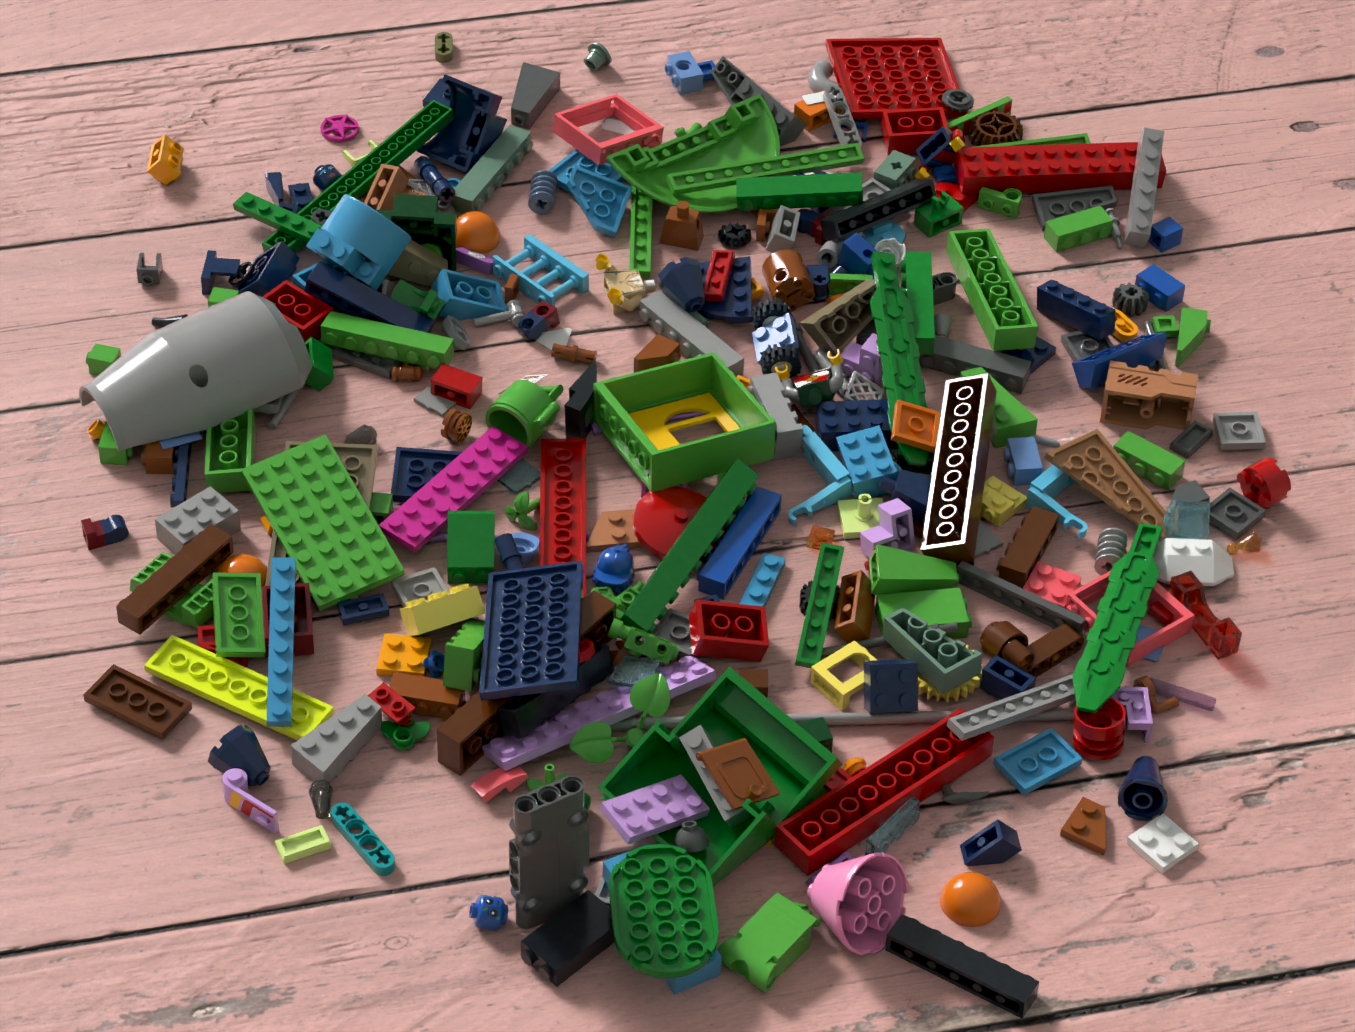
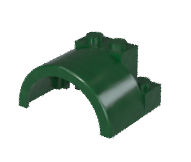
(421, 220)

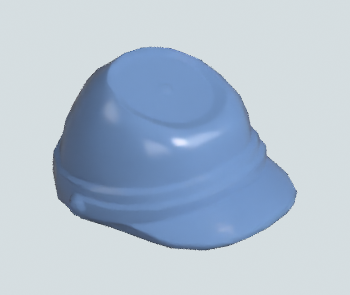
(527, 546)

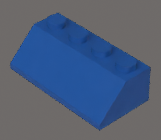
(1138, 351)

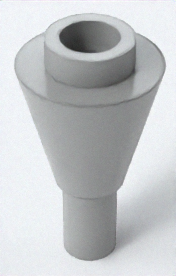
(942, 324)

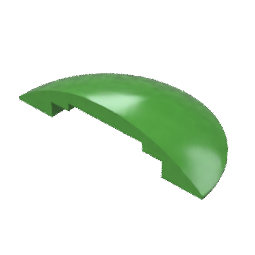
(738, 136)

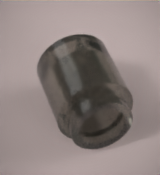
(362, 435)

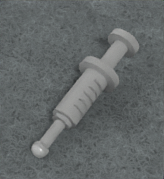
(1115, 226)

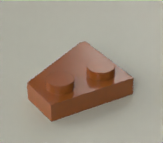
(1087, 826)

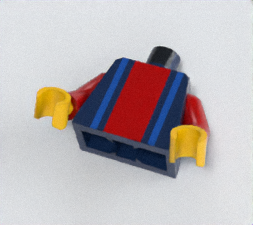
(939, 150)

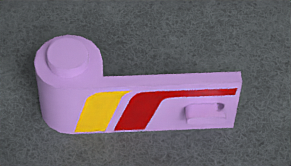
(237, 796)

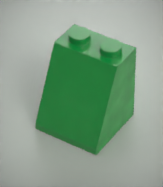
(470, 546)

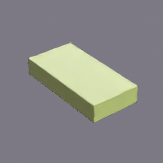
(302, 844)

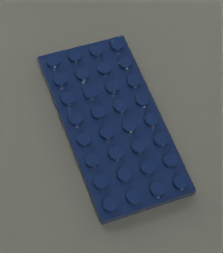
(532, 631)

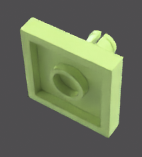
(858, 515)

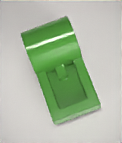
(1003, 203)

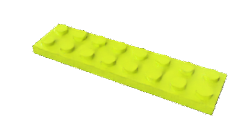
(231, 686)

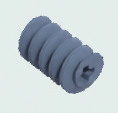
(542, 191)

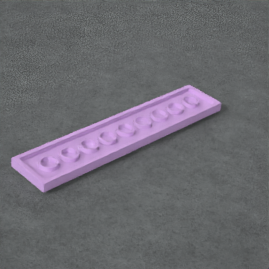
(605, 707)

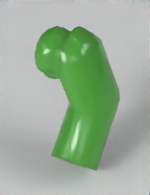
(681, 131)

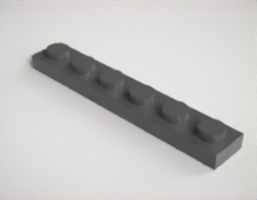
(1018, 598)

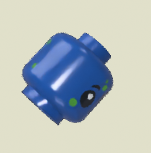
(489, 912)

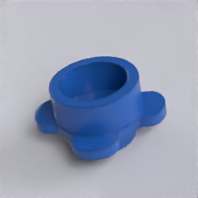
(434, 663)

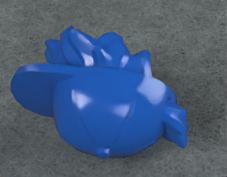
(614, 569)

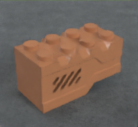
(1147, 397)

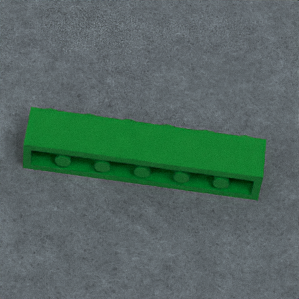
(799, 191)
(919, 292)

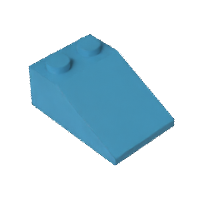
(468, 295)

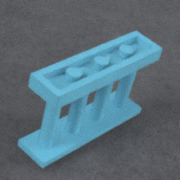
(544, 258)

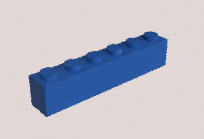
(739, 542)

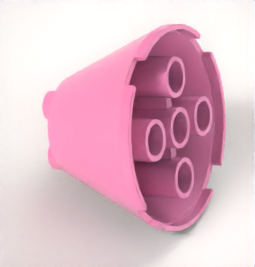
(860, 900)

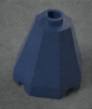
(683, 284)
(242, 751)

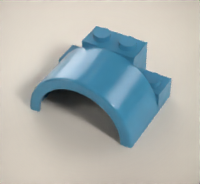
(359, 230)

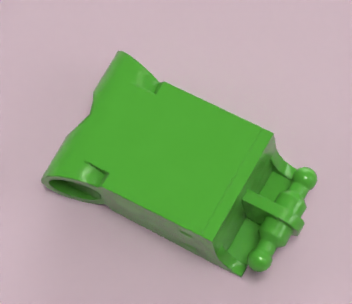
(770, 941)

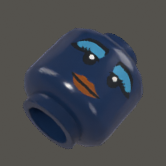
(325, 176)

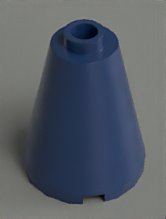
(1143, 790)

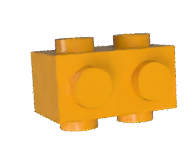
(165, 160)

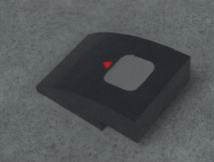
(580, 405)

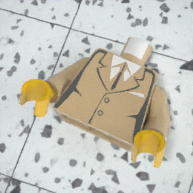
(623, 287)

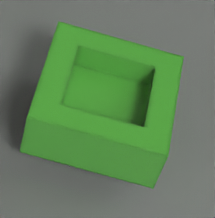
(1165, 324)

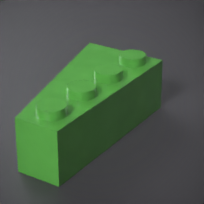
(1009, 417)

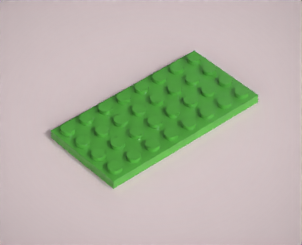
(323, 522)

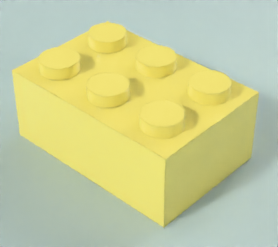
(441, 609)

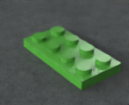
(238, 615)

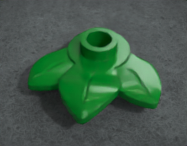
(405, 736)

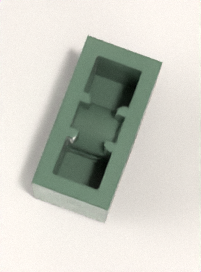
(896, 170)

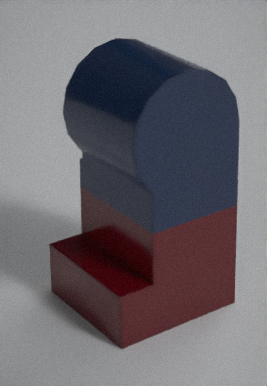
(810, 224)
(538, 320)
(104, 531)

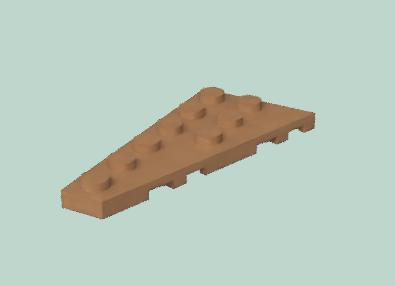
(1105, 474)

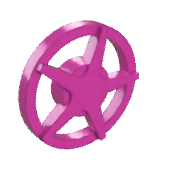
(339, 128)

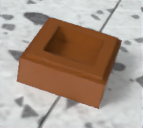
(511, 288)

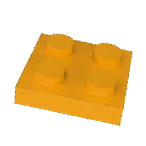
(403, 655)

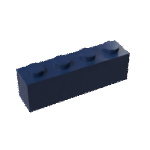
(1076, 309)

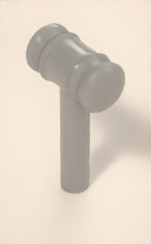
(513, 312)

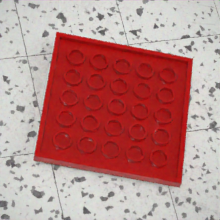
(893, 73)

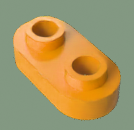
(1124, 327)

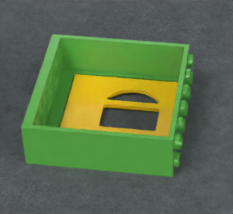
(637, 406)

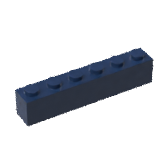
(361, 300)

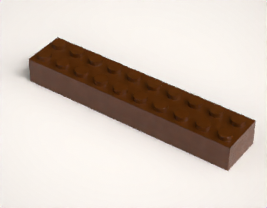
(959, 469)
(478, 721)

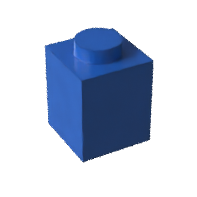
(1165, 234)

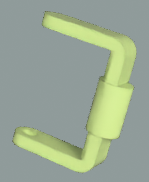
(352, 160)

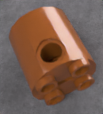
(788, 278)

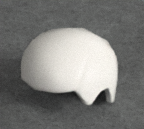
(892, 246)

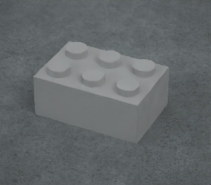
(194, 515)

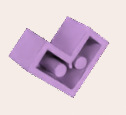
(864, 360)
(894, 529)

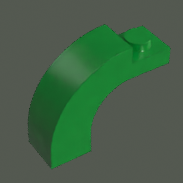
(419, 301)

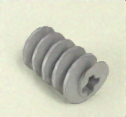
(1110, 548)

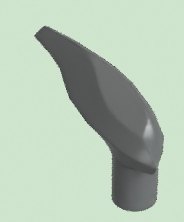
(962, 797)

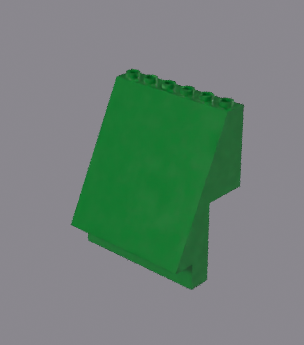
(729, 713)

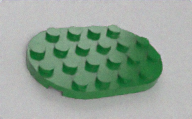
(663, 911)

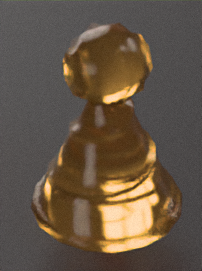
(1249, 543)

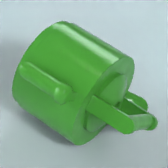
(525, 410)

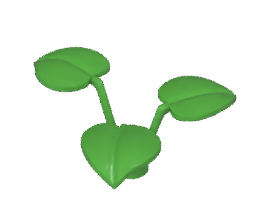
(594, 740)

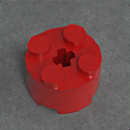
(1264, 483)

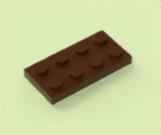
(137, 701)

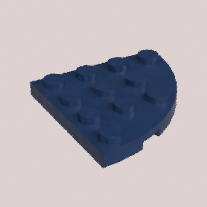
(738, 296)

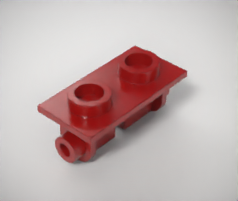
(393, 704)

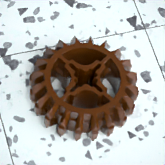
(994, 129)

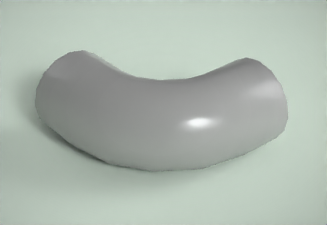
(819, 76)
(830, 251)

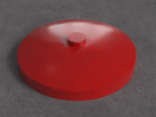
(663, 517)

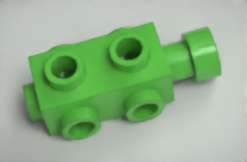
(647, 647)

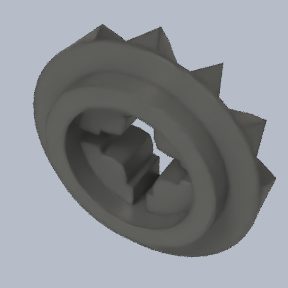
(958, 100)

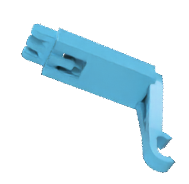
(829, 469)
(1042, 495)

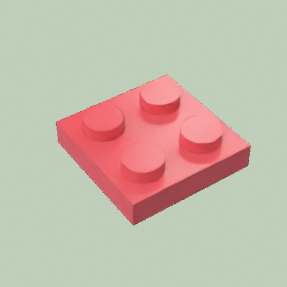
(1052, 583)

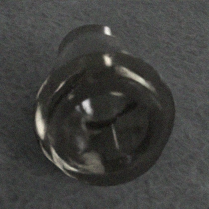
(321, 798)

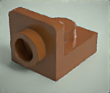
(764, 223)

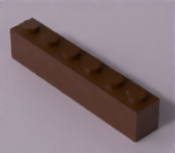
(174, 579)

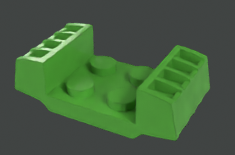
(193, 608)

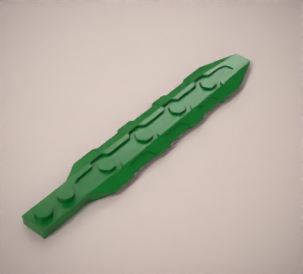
(897, 345)
(1117, 622)

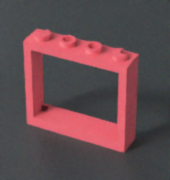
(566, 123)
(1179, 626)

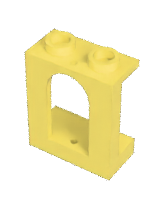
(829, 685)

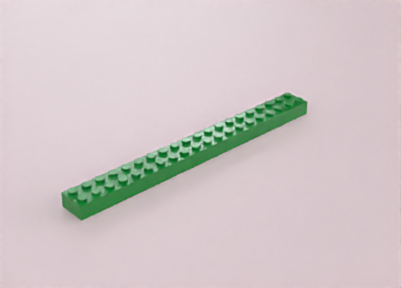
(361, 176)

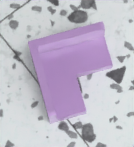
(1137, 708)

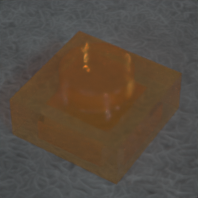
(819, 535)

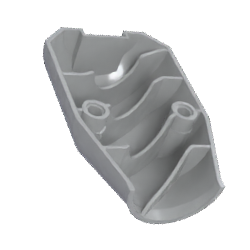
(200, 372)

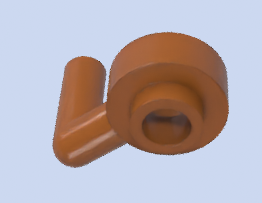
(1155, 706)

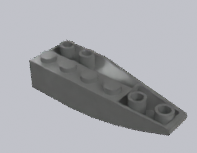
(739, 87)

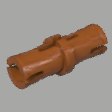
(573, 353)

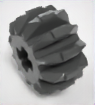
(1130, 299)

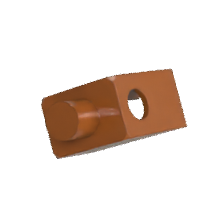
(682, 227)

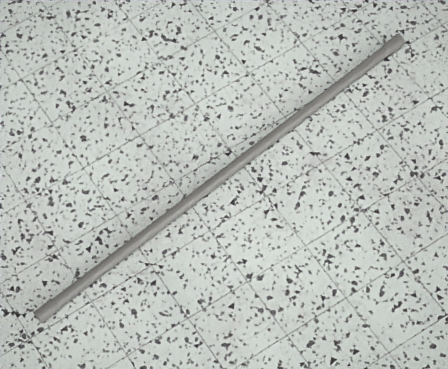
(863, 718)

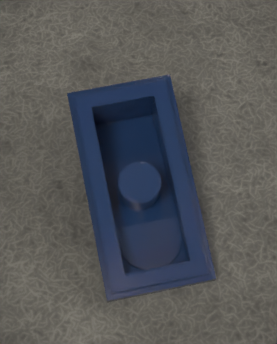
(275, 186)

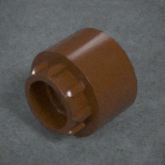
(998, 635)

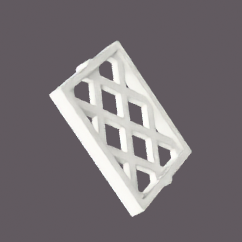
(855, 375)

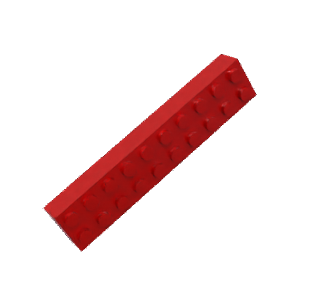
(1048, 167)
(874, 794)

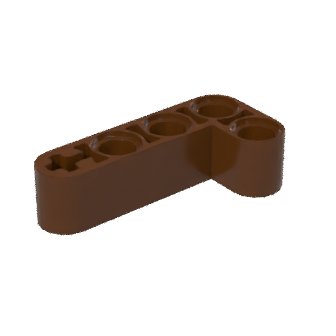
(1045, 651)

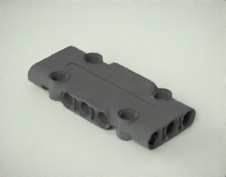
(548, 850)

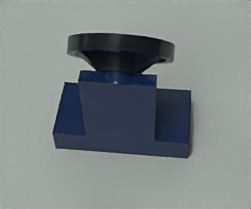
(223, 267)

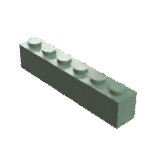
(492, 169)

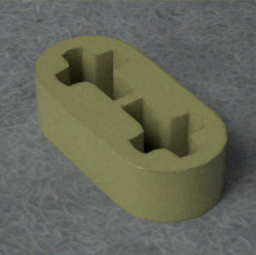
(443, 47)

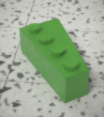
(464, 656)

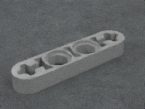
(838, 120)

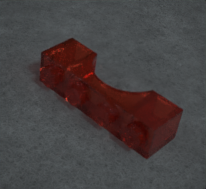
(1219, 635)

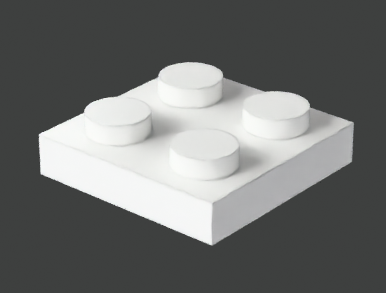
(1162, 843)

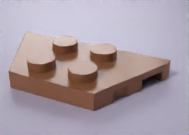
(613, 529)

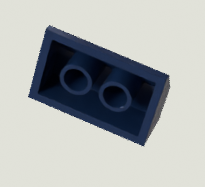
(270, 269)

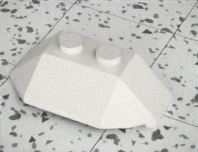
(1200, 556)

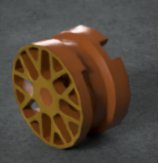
(456, 425)

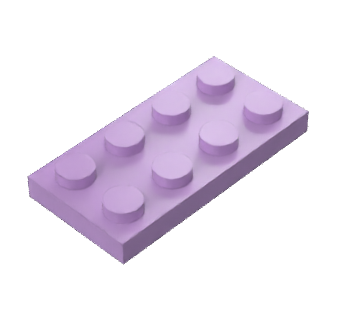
(654, 809)

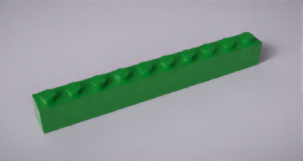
(689, 547)

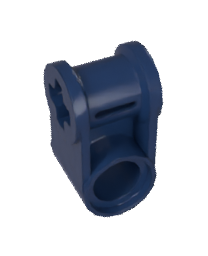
(820, 278)

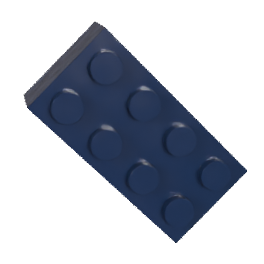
(850, 416)

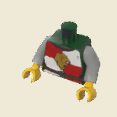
(814, 386)

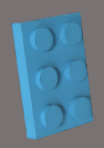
(1037, 761)

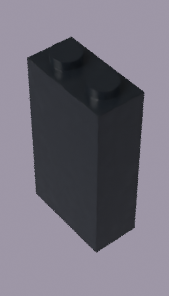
(569, 939)

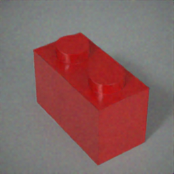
(456, 385)

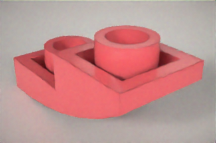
(497, 780)

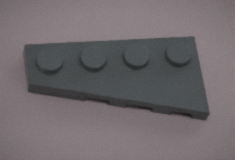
(1063, 203)

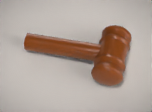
(406, 372)

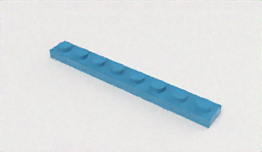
(281, 642)

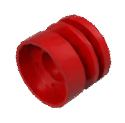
(1100, 733)

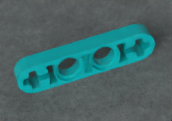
(358, 841)

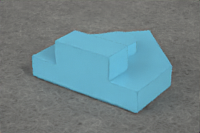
(885, 231)

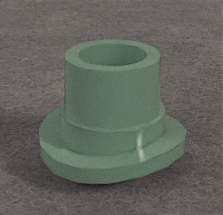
(597, 56)

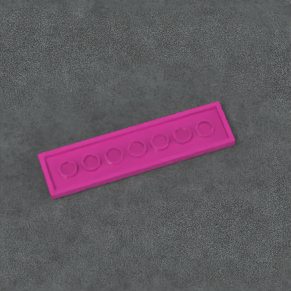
(453, 489)

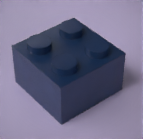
(891, 686)

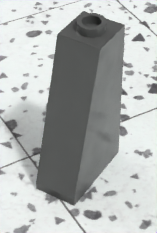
(533, 94)

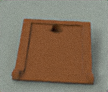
(737, 770)

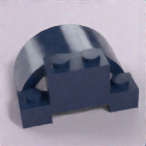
(471, 130)

